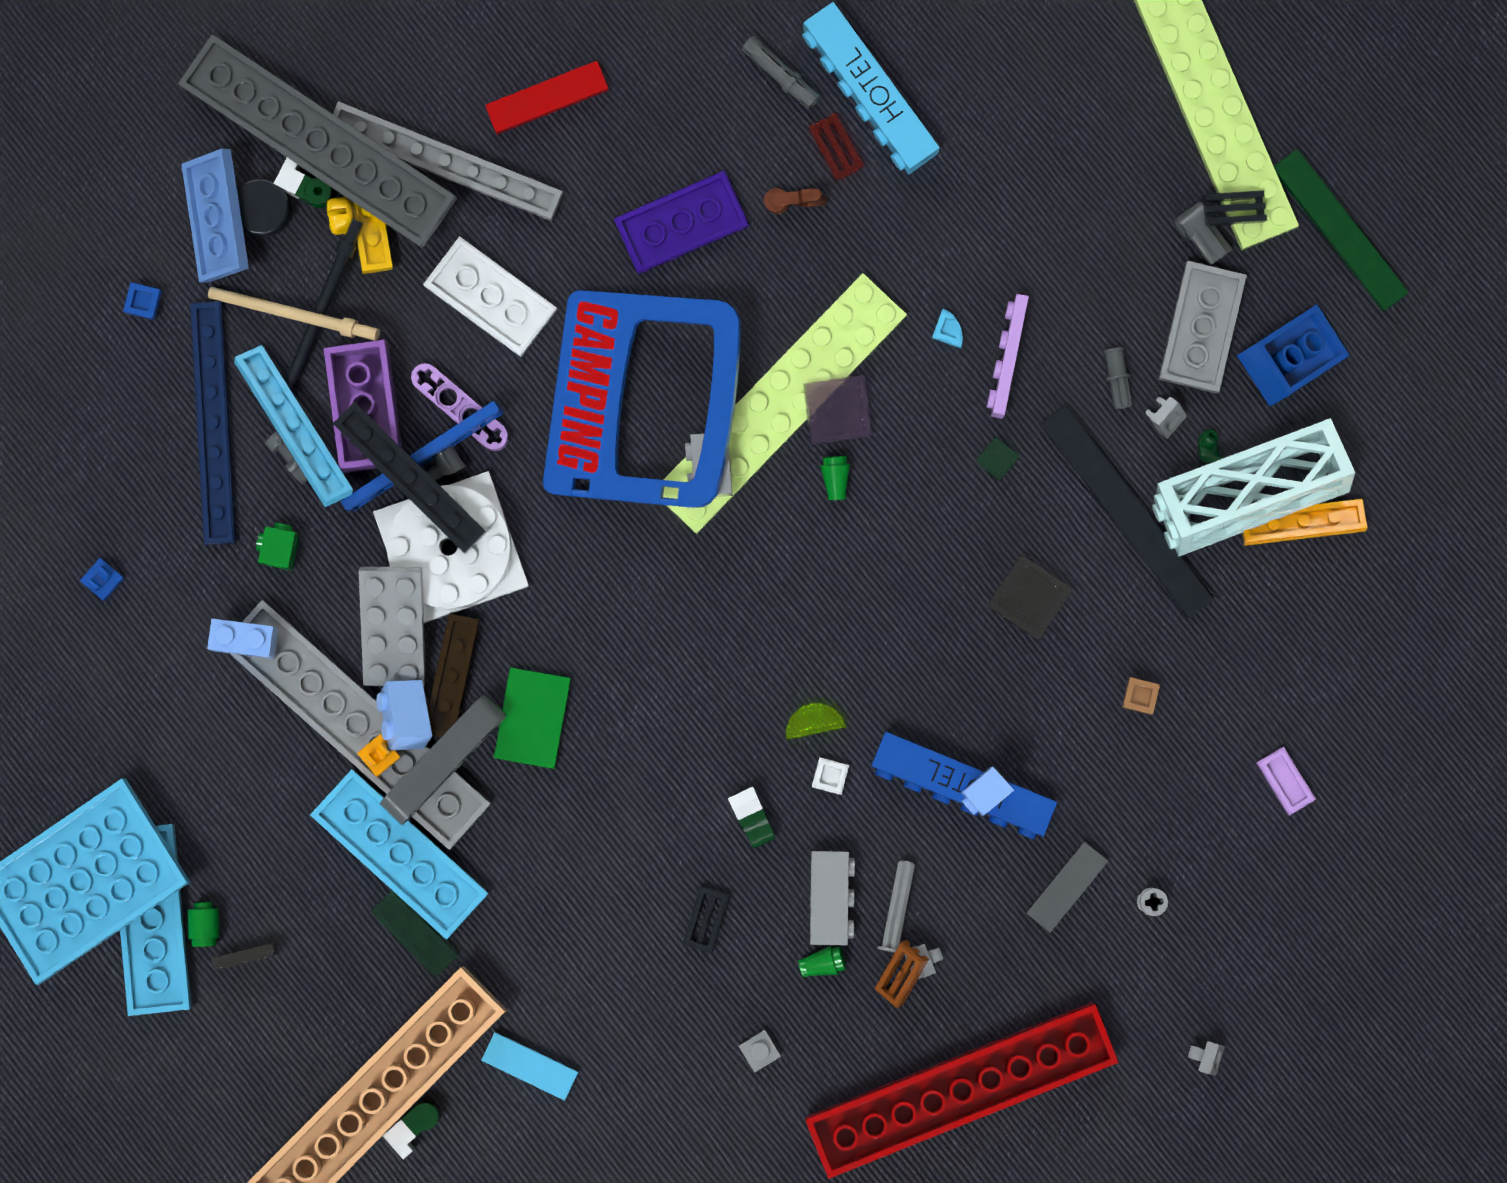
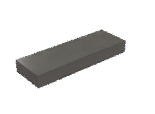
(1066, 887)

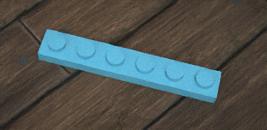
(293, 426)

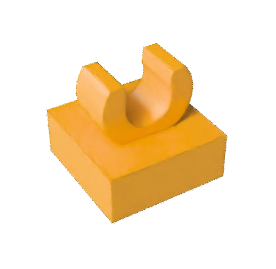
(377, 756)

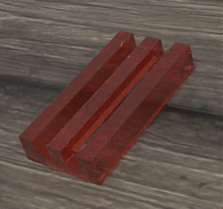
(824, 123)

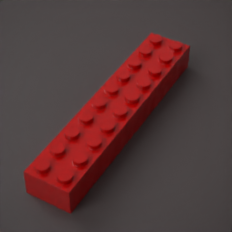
(961, 1090)

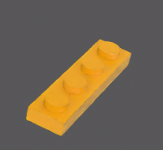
(1311, 522)

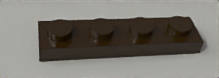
(452, 673)

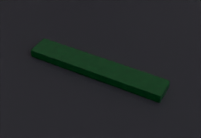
(1340, 230)

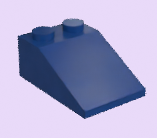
(1293, 355)

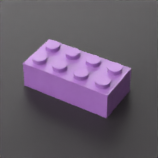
(361, 376)

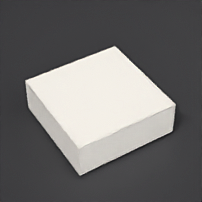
(830, 776)

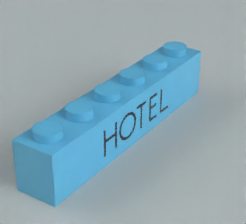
(870, 88)

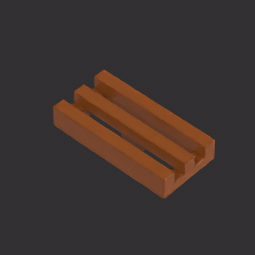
(913, 956)

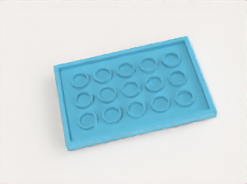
(84, 881)

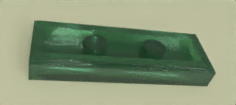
(414, 933)

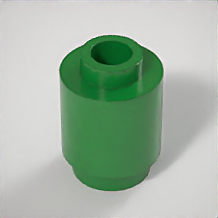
(203, 924)

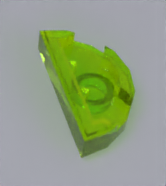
(813, 720)

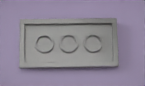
(1202, 327)
(392, 624)

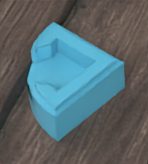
(948, 330)

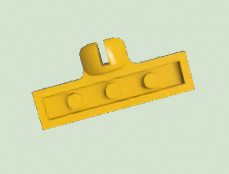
(372, 239)

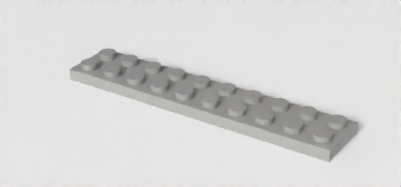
(351, 720)

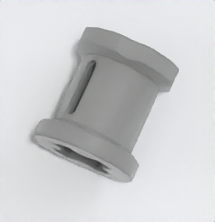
(1158, 908)

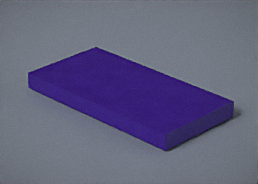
(681, 222)

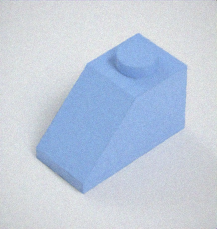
(986, 792)

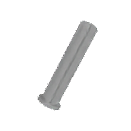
(897, 906)

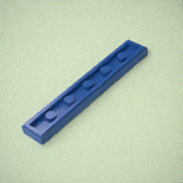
(426, 454)

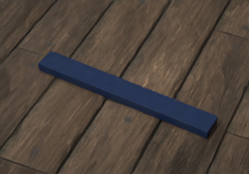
(213, 423)

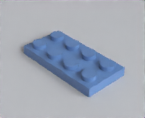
(215, 215)

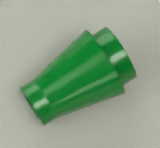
(835, 476)
(824, 962)

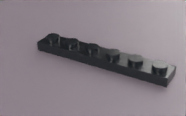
(410, 478)

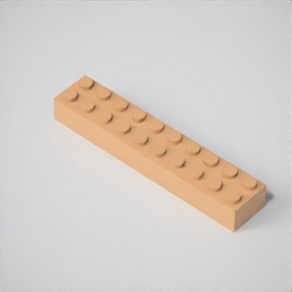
(386, 1085)

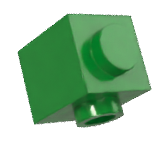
(277, 546)

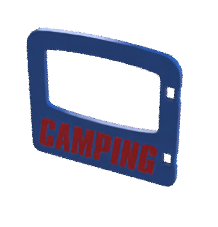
(591, 391)

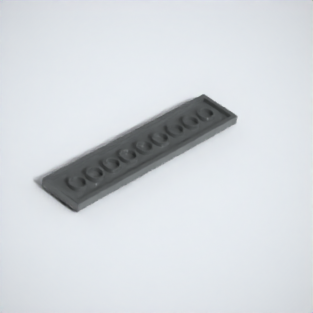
(317, 141)

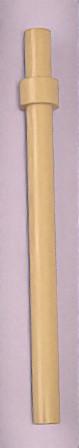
(346, 327)

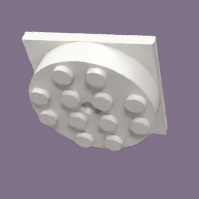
(458, 579)

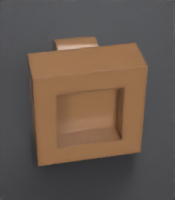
(1140, 696)

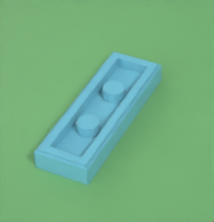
(529, 1066)

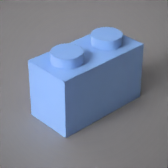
(242, 638)
(404, 715)

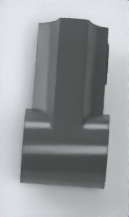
(1205, 238)

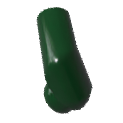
(1208, 447)

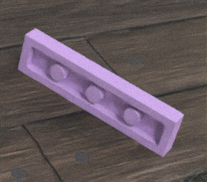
(1009, 342)

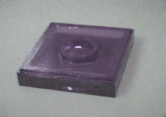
(837, 409)

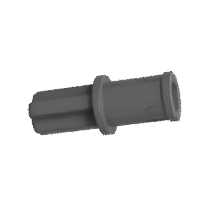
(1118, 378)

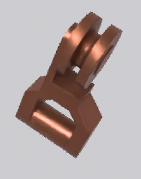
(778, 201)

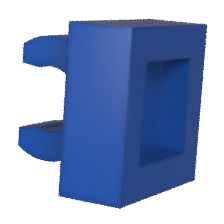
(102, 579)

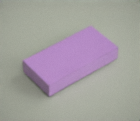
(1285, 781)

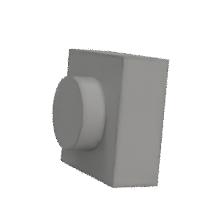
(759, 1050)

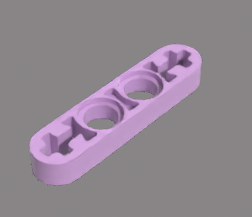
(461, 405)

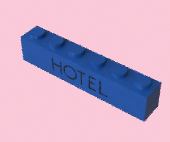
(948, 778)

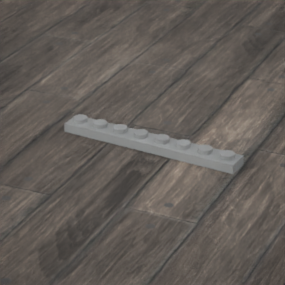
(454, 164)

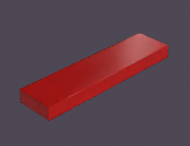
(546, 97)

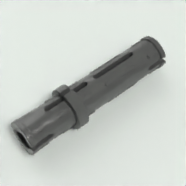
(790, 81)

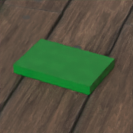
(534, 718)

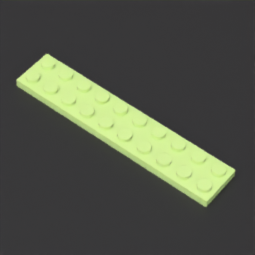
(1216, 113)
(777, 401)

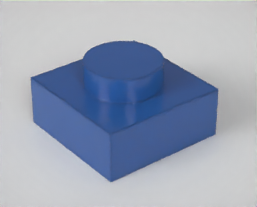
(142, 301)

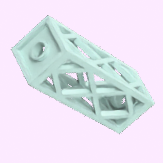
(1265, 459)

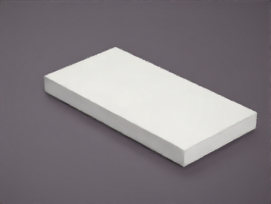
(490, 296)

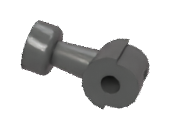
(274, 444)
(446, 464)

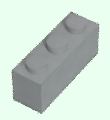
(831, 898)

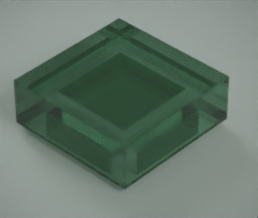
(997, 459)

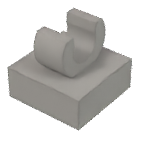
(1167, 417)
(933, 955)
(1209, 1057)

